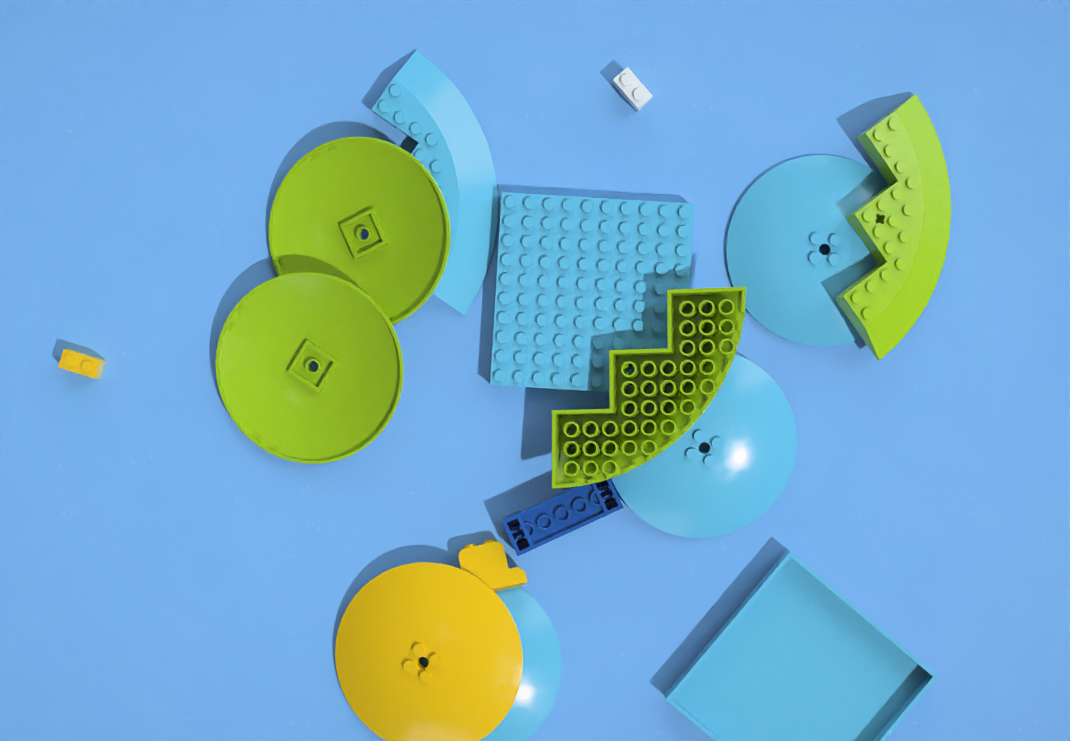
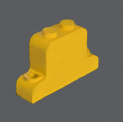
(490, 565)

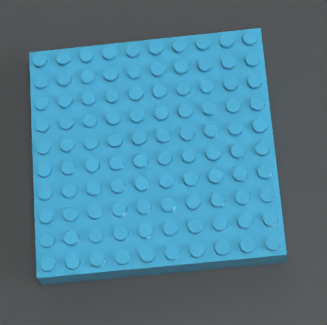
(583, 283)
(799, 668)

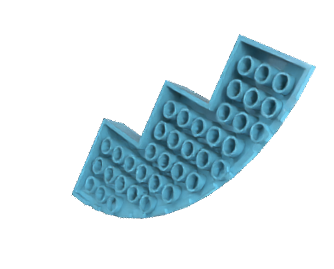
(457, 155)

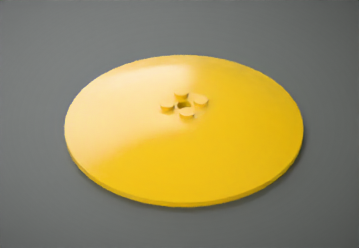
(452, 623)

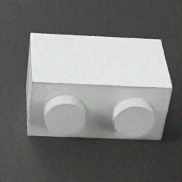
(632, 89)

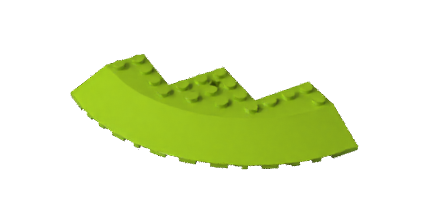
(908, 231)
(660, 396)

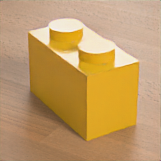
(81, 363)

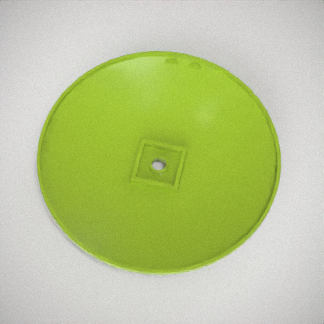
(359, 187)
(268, 377)

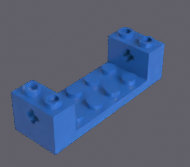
(560, 515)

